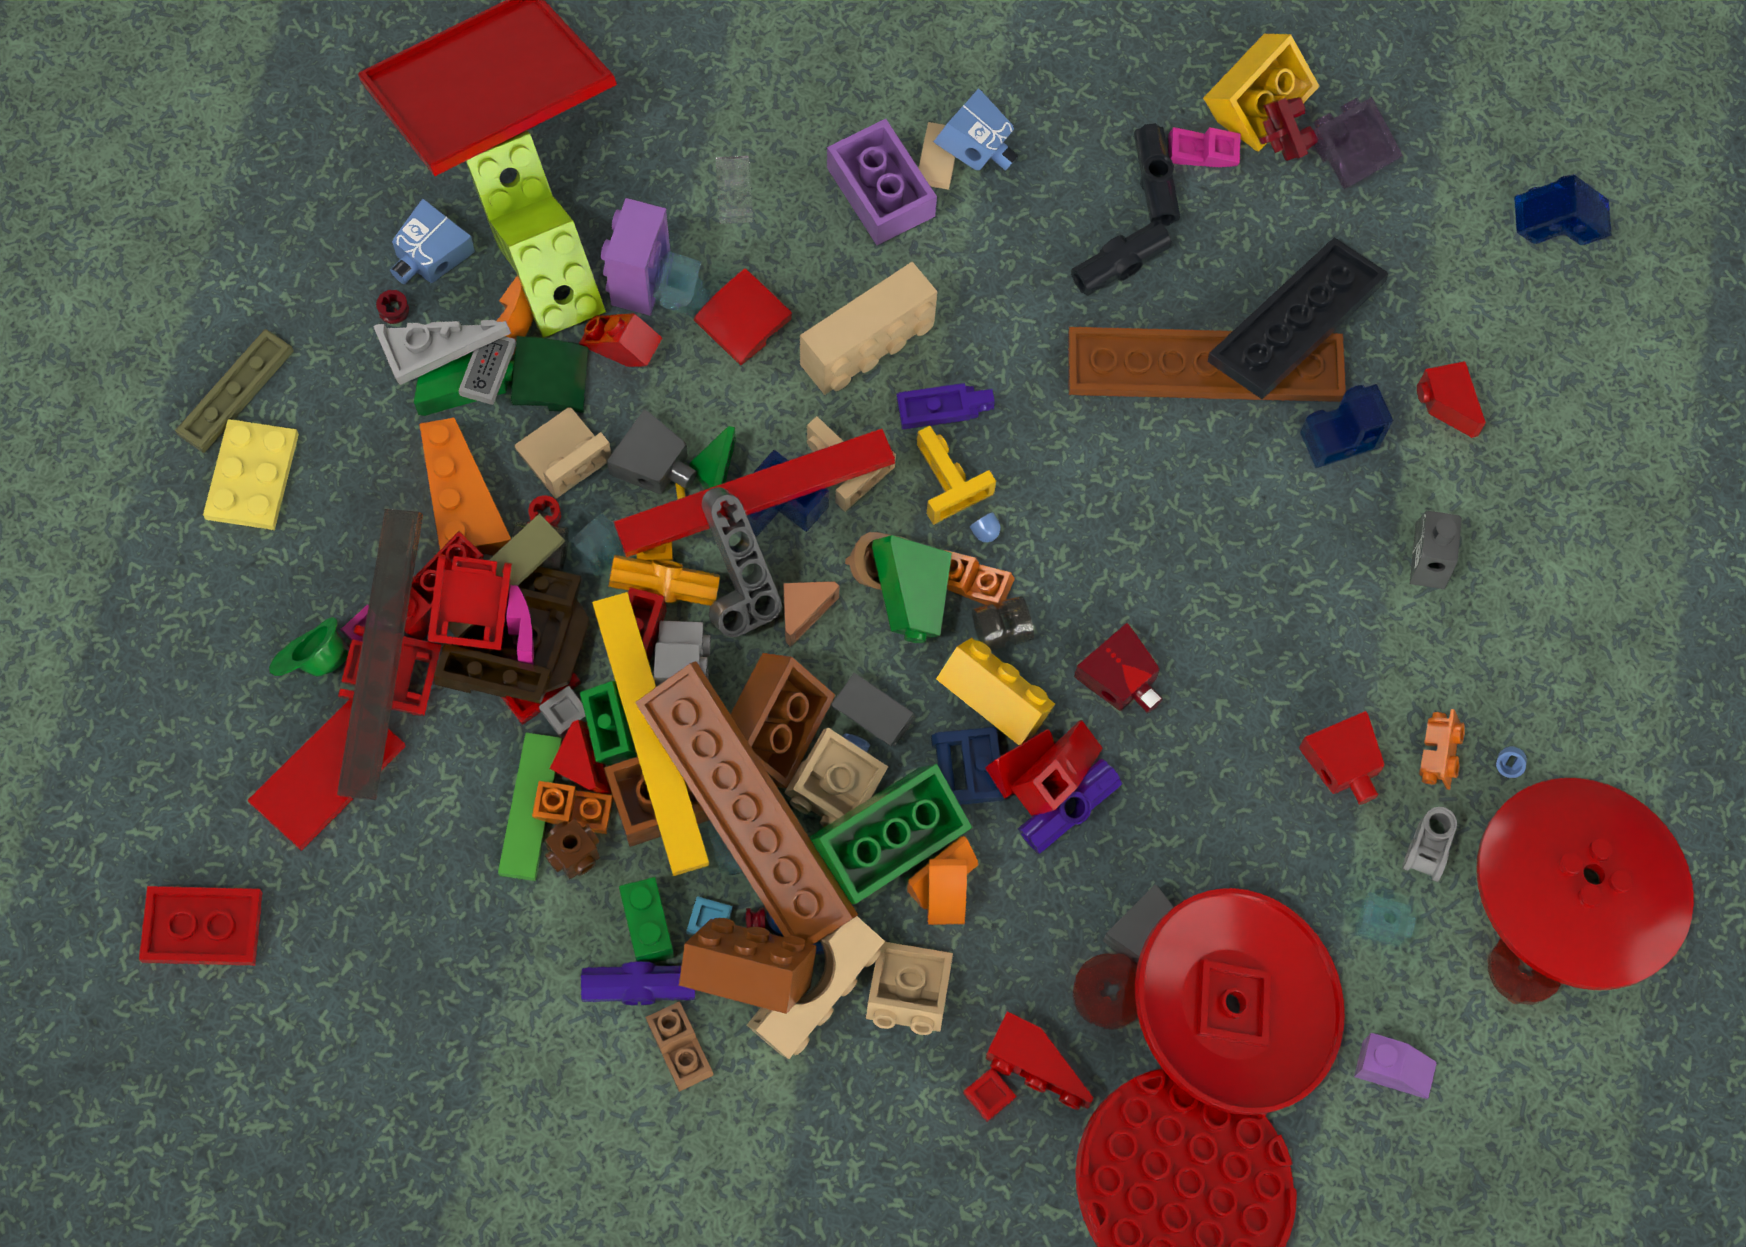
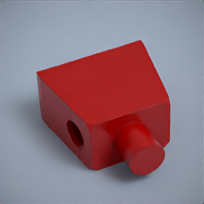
(1346, 756)

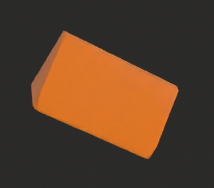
(918, 884)

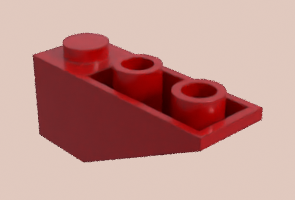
(423, 584)
(1058, 771)
(1031, 1054)

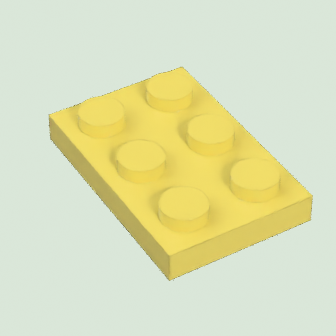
(251, 474)

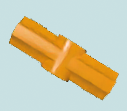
(665, 579)

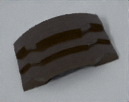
(558, 637)

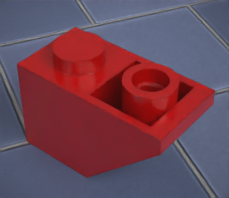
(621, 339)

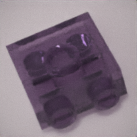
(1355, 141)

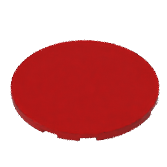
(1181, 1172)

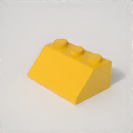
(1263, 74)

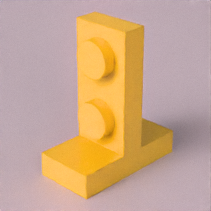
(957, 493)

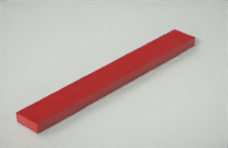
(758, 491)

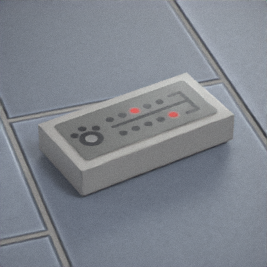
(487, 370)

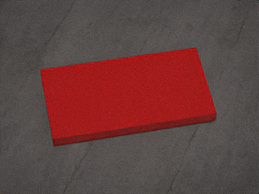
(303, 791)

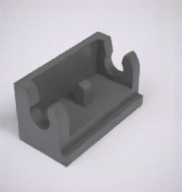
(873, 710)

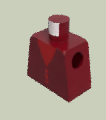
(1121, 671)

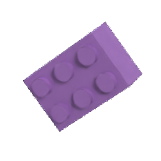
(881, 181)
(635, 255)

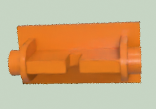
(1443, 763)

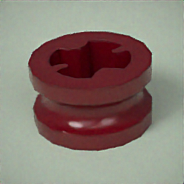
(386, 298)
(755, 919)

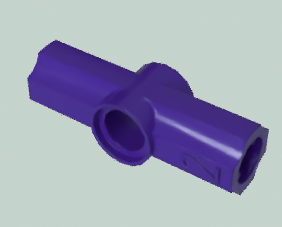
(1047, 827)
(633, 984)

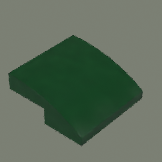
(549, 374)

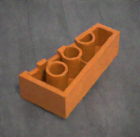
(458, 489)

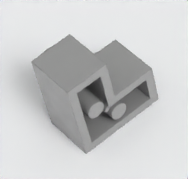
(679, 646)

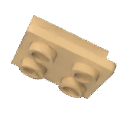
(564, 452)

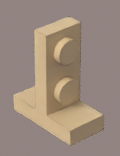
(847, 494)

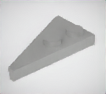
(426, 347)

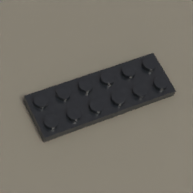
(1297, 318)

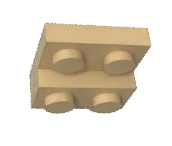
(834, 778)
(909, 988)

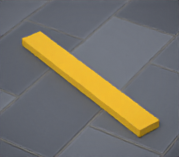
(662, 778)

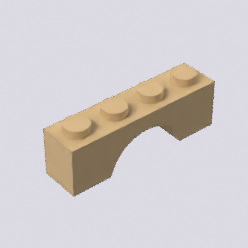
(846, 954)

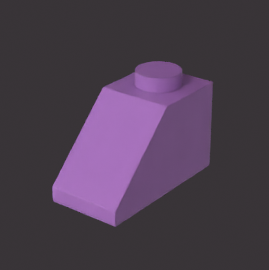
(1395, 1065)

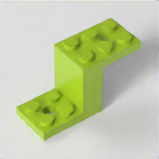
(535, 235)

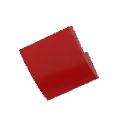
(742, 316)

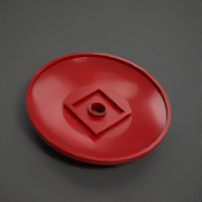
(1559, 921)
(1285, 990)

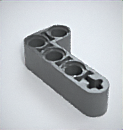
(736, 558)

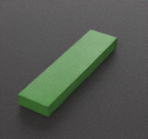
(523, 833)

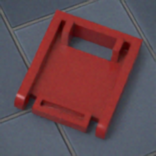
(469, 596)
(411, 650)

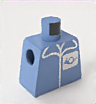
(978, 134)
(429, 245)

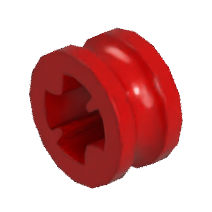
(540, 503)

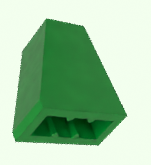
(440, 387)
(912, 586)

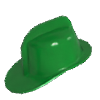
(313, 652)

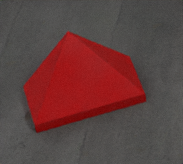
(578, 762)

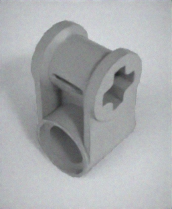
(1429, 850)

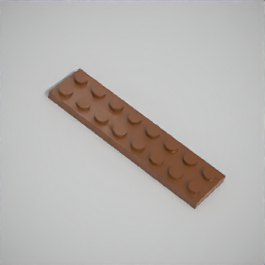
(1176, 366)
(745, 806)

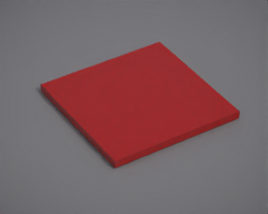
(485, 81)

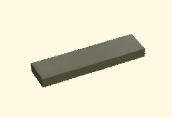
(234, 390)
(526, 553)

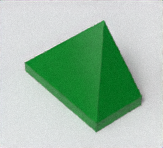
(715, 460)

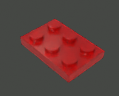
(201, 925)

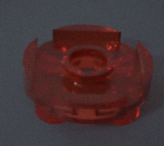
(1089, 984)
(1516, 985)

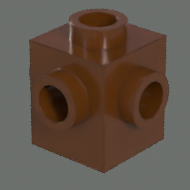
(575, 860)

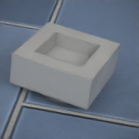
(563, 710)

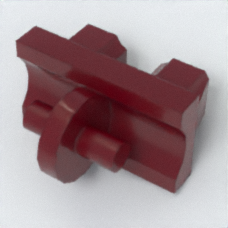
(1283, 130)

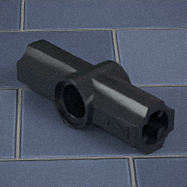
(1154, 158)
(1121, 258)

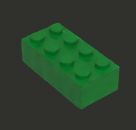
(891, 832)

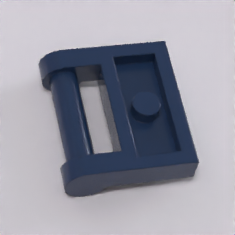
(978, 750)

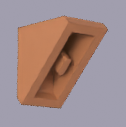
(805, 605)

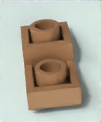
(679, 1046)

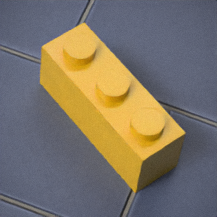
(995, 690)

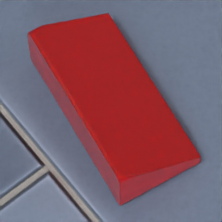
(1015, 763)

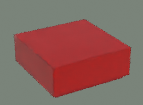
(989, 1094)

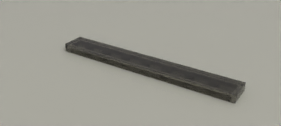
(380, 654)

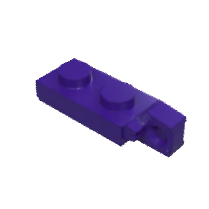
(942, 405)

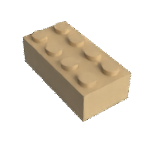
(868, 329)

